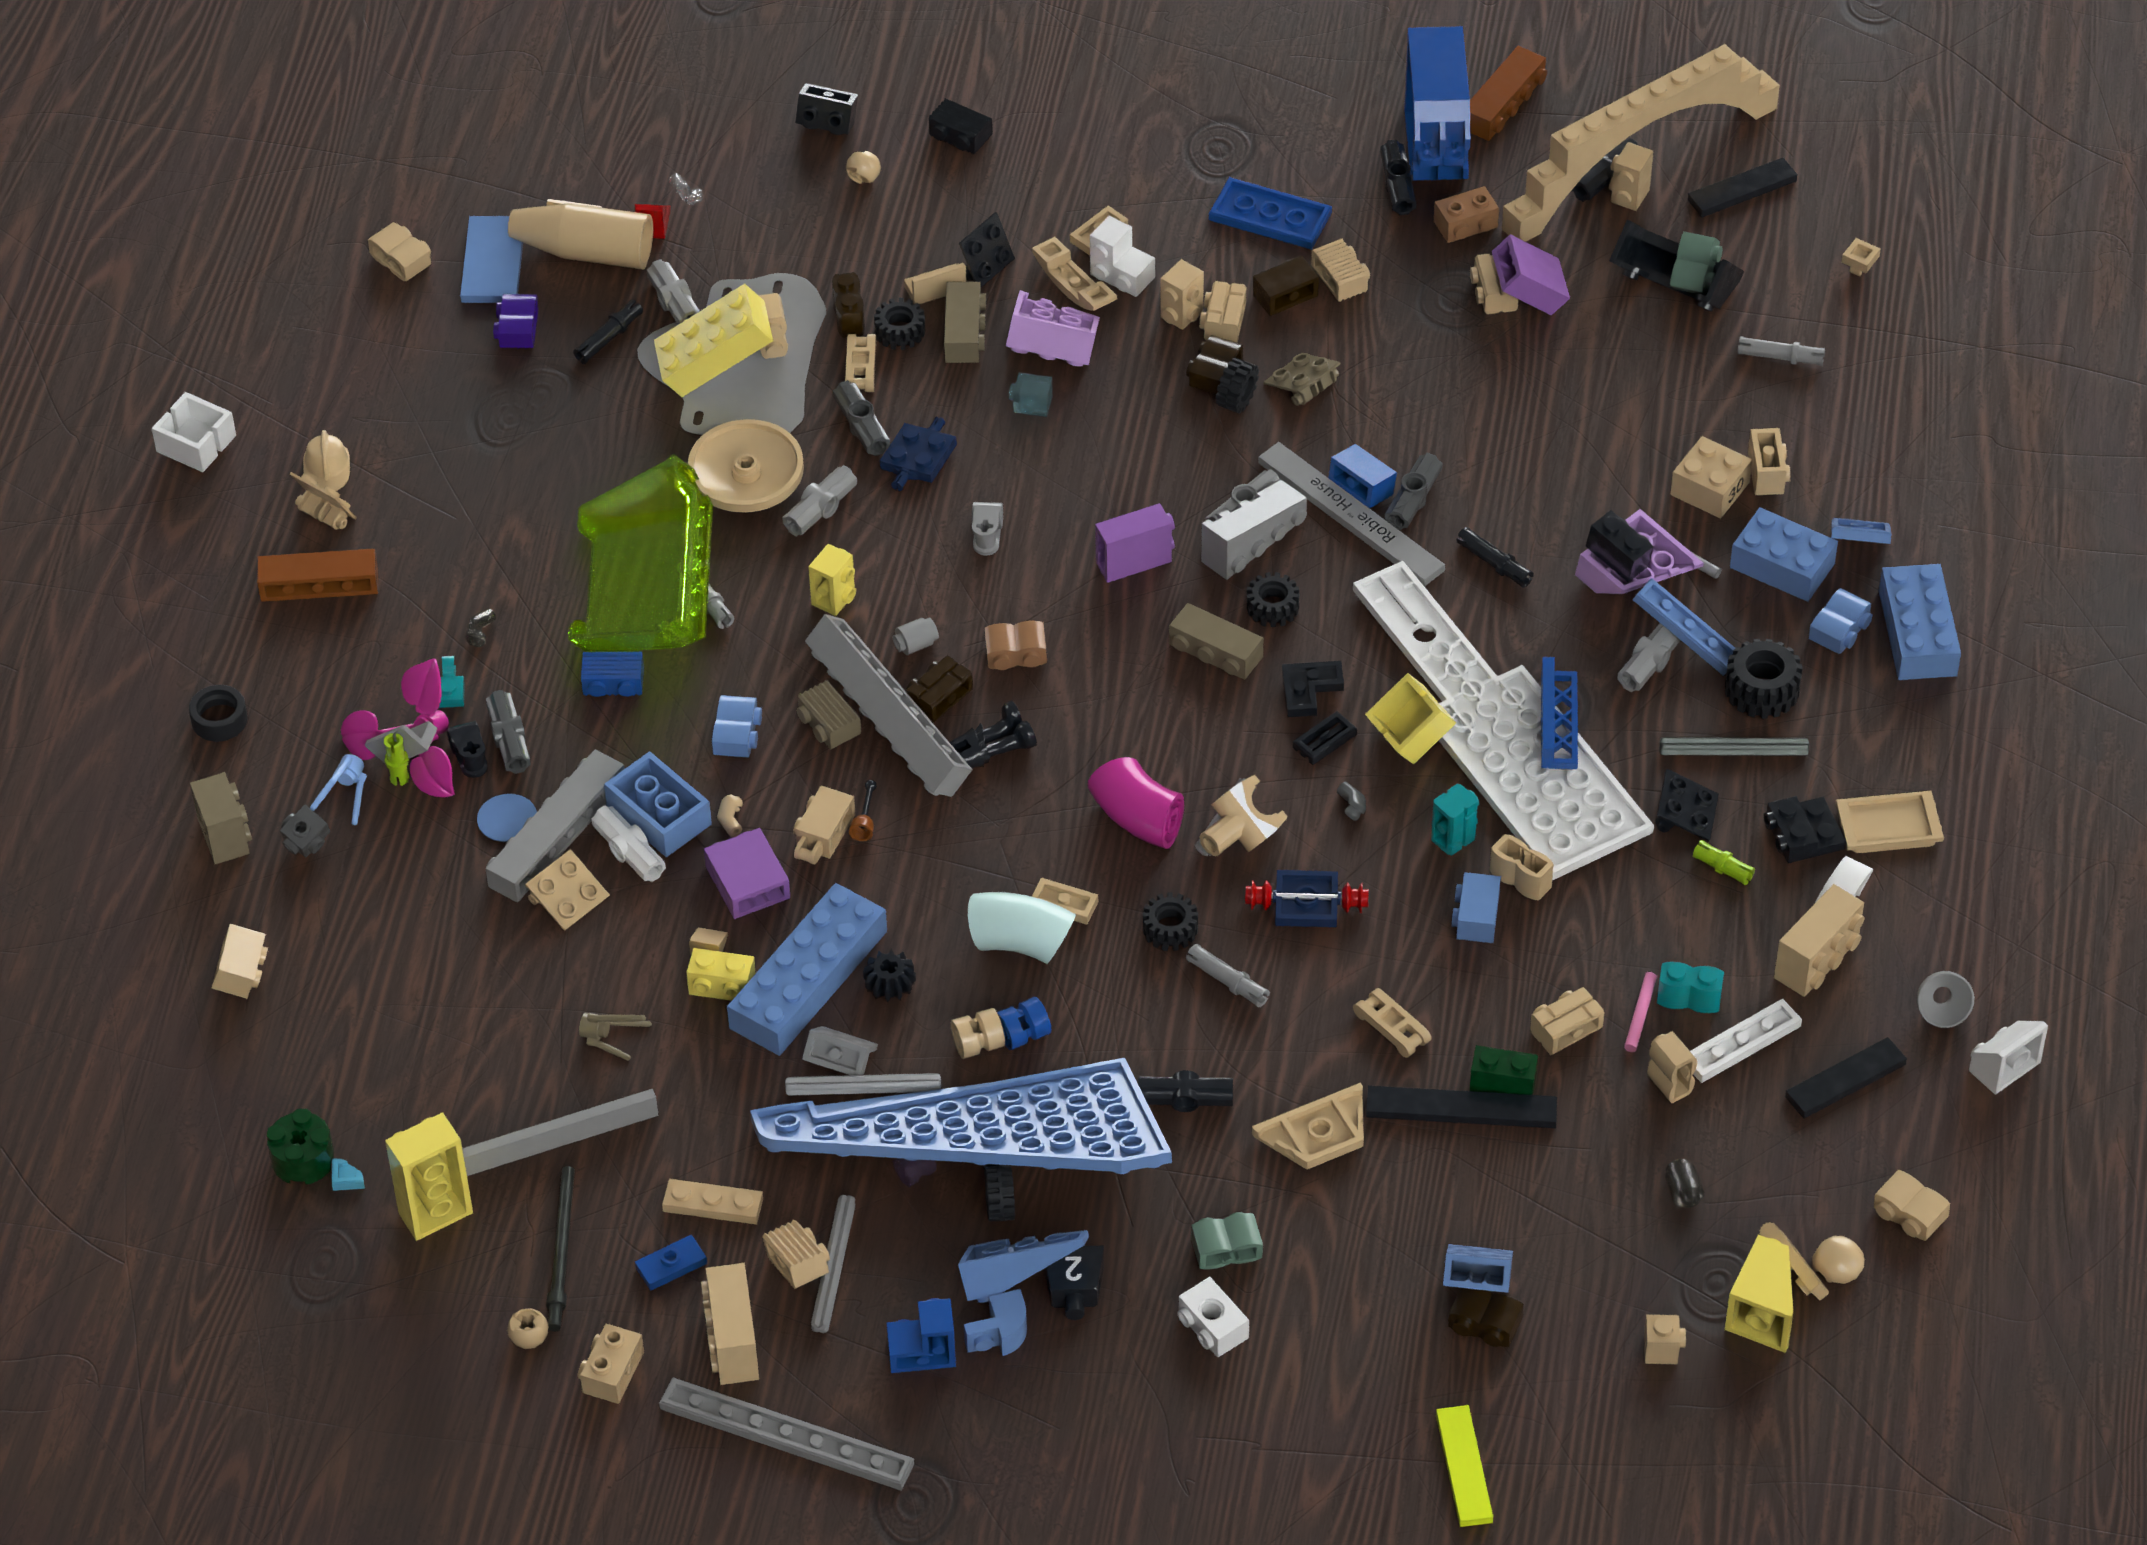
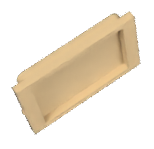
(1889, 822)

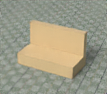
(934, 283)

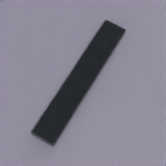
(1461, 1106)

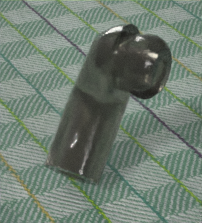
(474, 633)

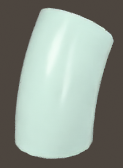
(1018, 924)

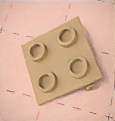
(322, 503)
(566, 890)

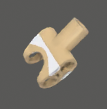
(1239, 820)

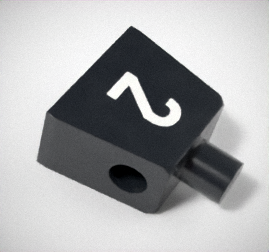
(1076, 1280)

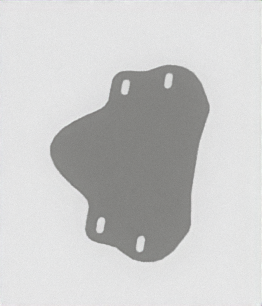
(755, 386)

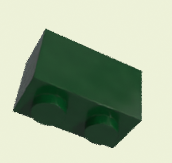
(1503, 1071)

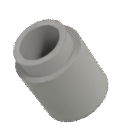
(915, 635)

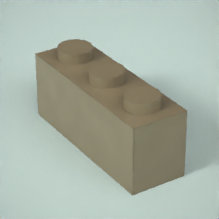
(964, 322)
(1216, 641)

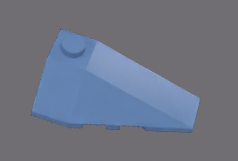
(998, 1266)

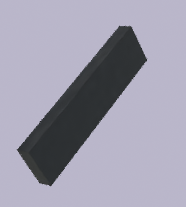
(1742, 187)
(1845, 1077)

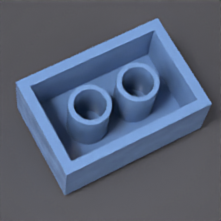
(1783, 554)
(658, 803)

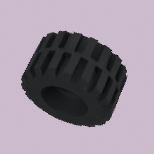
(1759, 695)

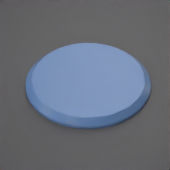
(504, 816)

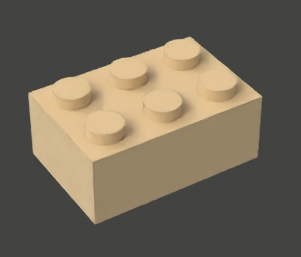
(1819, 940)
(730, 1324)

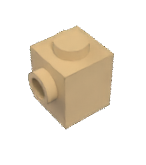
(1663, 1339)

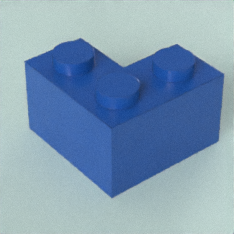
(923, 1342)

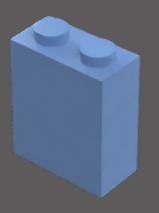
(1478, 1268)

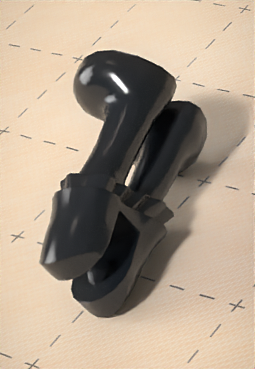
(974, 746)

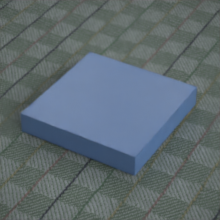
(1861, 530)

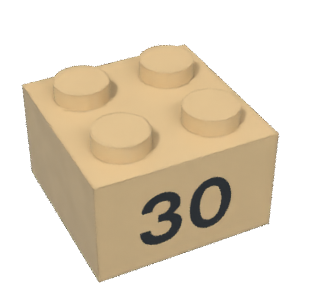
(1711, 477)

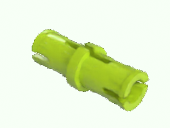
(396, 759)
(1723, 862)

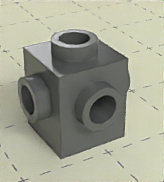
(304, 832)

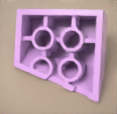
(1051, 331)
(1667, 560)

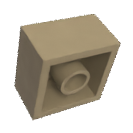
(221, 817)

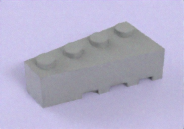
(1251, 528)

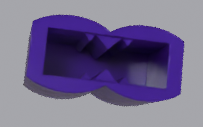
(516, 321)

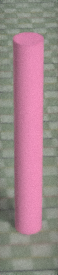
(1640, 1012)

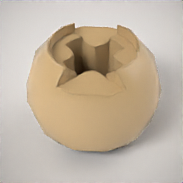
(863, 167)
(527, 1328)

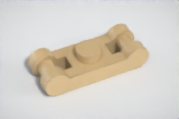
(861, 360)
(1392, 1022)

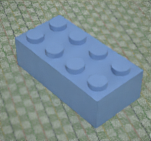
(1919, 622)

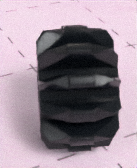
(889, 975)

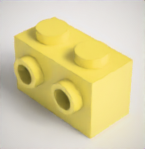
(832, 579)
(718, 973)

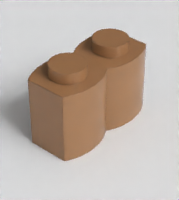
(1015, 645)

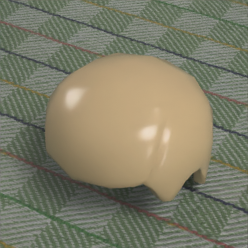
(1838, 1260)

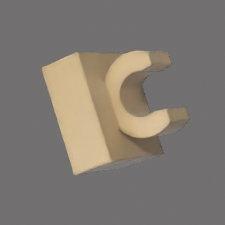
(1860, 256)

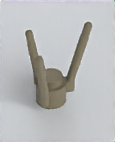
(597, 1026)

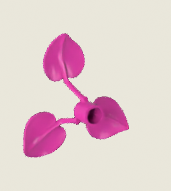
(421, 688)

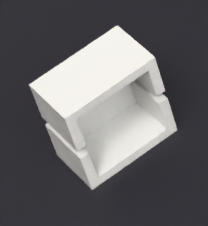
(199, 431)

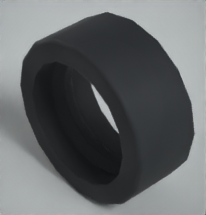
(214, 696)

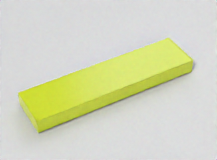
(1464, 1466)

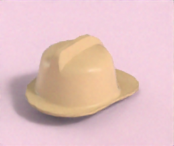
(327, 461)

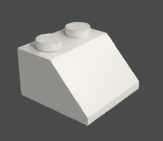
(2009, 1054)

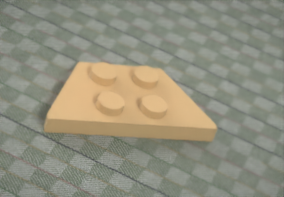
(1317, 1129)

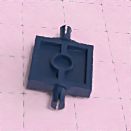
(918, 453)

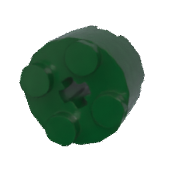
(300, 1147)

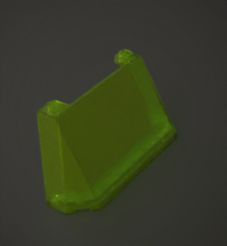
(647, 562)

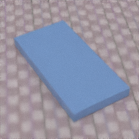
(490, 261)

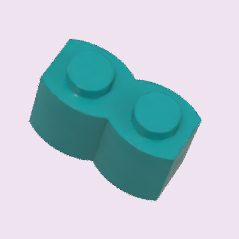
(1690, 987)

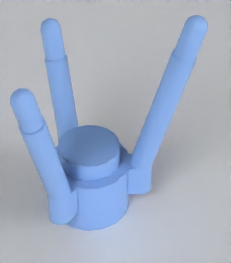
(347, 773)

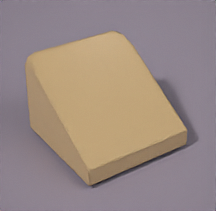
(708, 939)

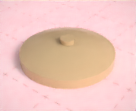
(747, 465)

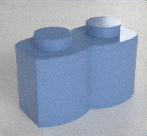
(1840, 621)
(735, 726)

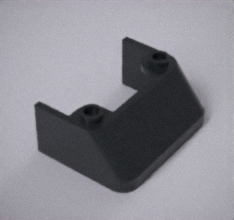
(1654, 257)

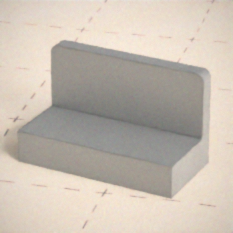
(415, 740)
(838, 1050)

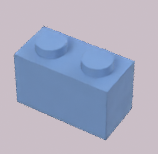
(1478, 907)

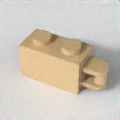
(823, 824)

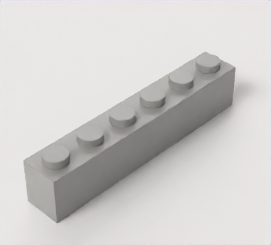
(552, 827)

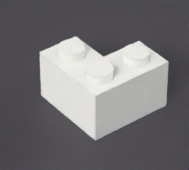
(1116, 260)

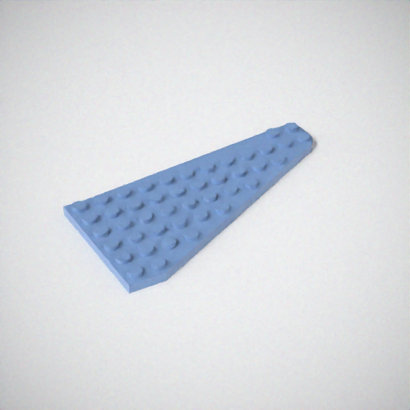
(1047, 1120)

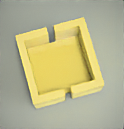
(1412, 716)

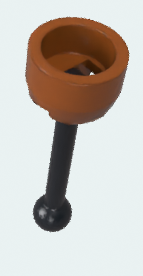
(862, 826)

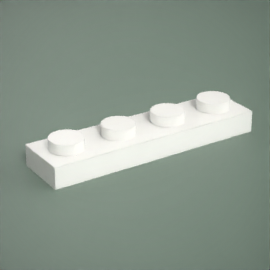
(1744, 1039)

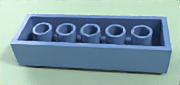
(807, 969)

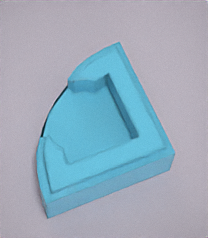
(346, 1176)

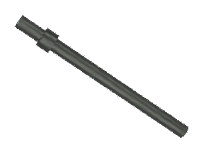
(557, 1297)

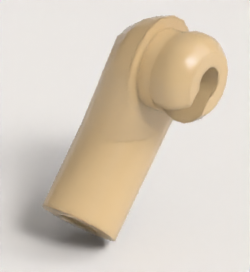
(727, 809)

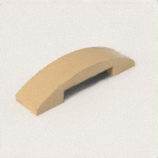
(1071, 279)

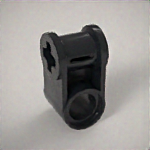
(468, 748)

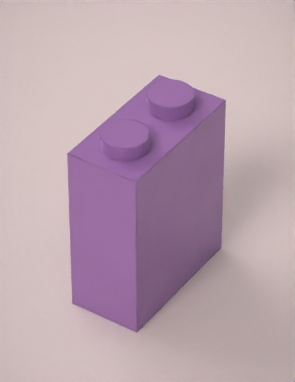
(1530, 274)
(1134, 542)
(747, 873)

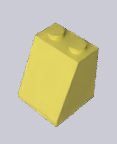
(1762, 1296)

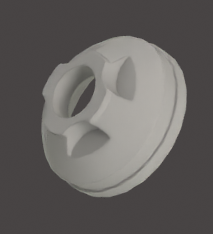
(1952, 1011)

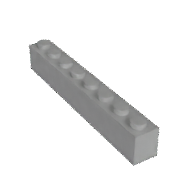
(888, 706)

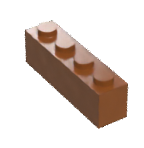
(1506, 92)
(317, 575)

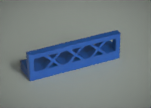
(1549, 714)

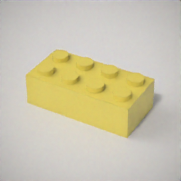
(713, 340)
(429, 1176)

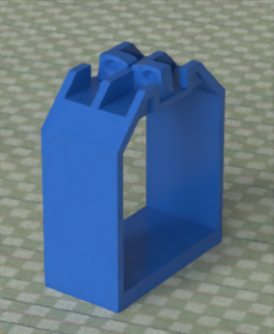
(1437, 103)

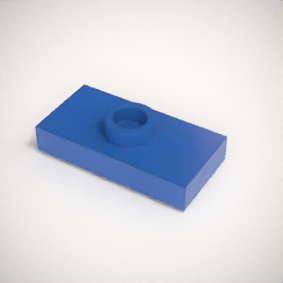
(670, 1262)

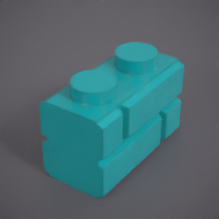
(1454, 819)

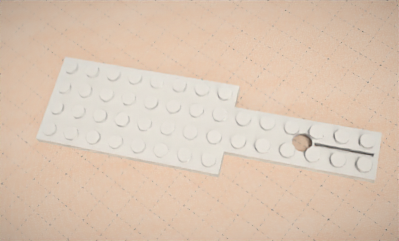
(1497, 735)

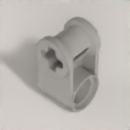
(987, 526)

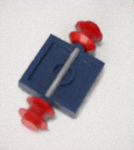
(1306, 898)

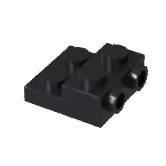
(1803, 828)

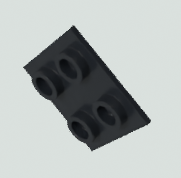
(986, 250)
(1686, 806)

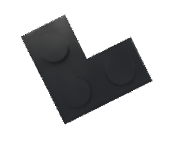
(1305, 680)

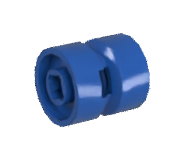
(1032, 1019)

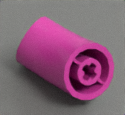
(1137, 801)

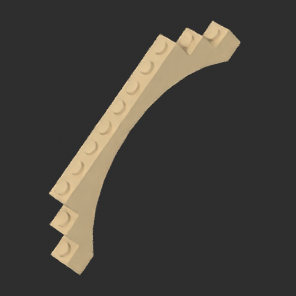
(1574, 150)

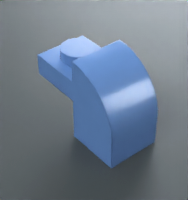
(1004, 1328)

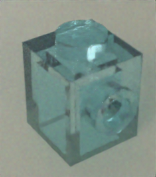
(1031, 394)

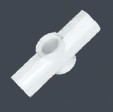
(628, 843)

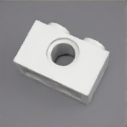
(1210, 1301)

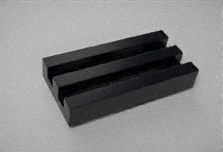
(1328, 741)

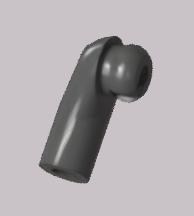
(1355, 799)

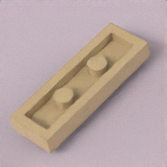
(712, 1201)

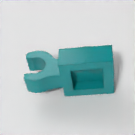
(451, 685)

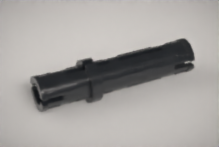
(616, 324)
(1502, 562)

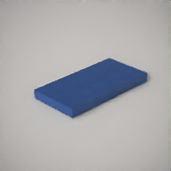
(1270, 213)

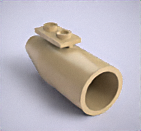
(585, 233)

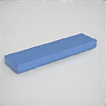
(1685, 625)

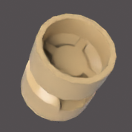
(978, 1033)

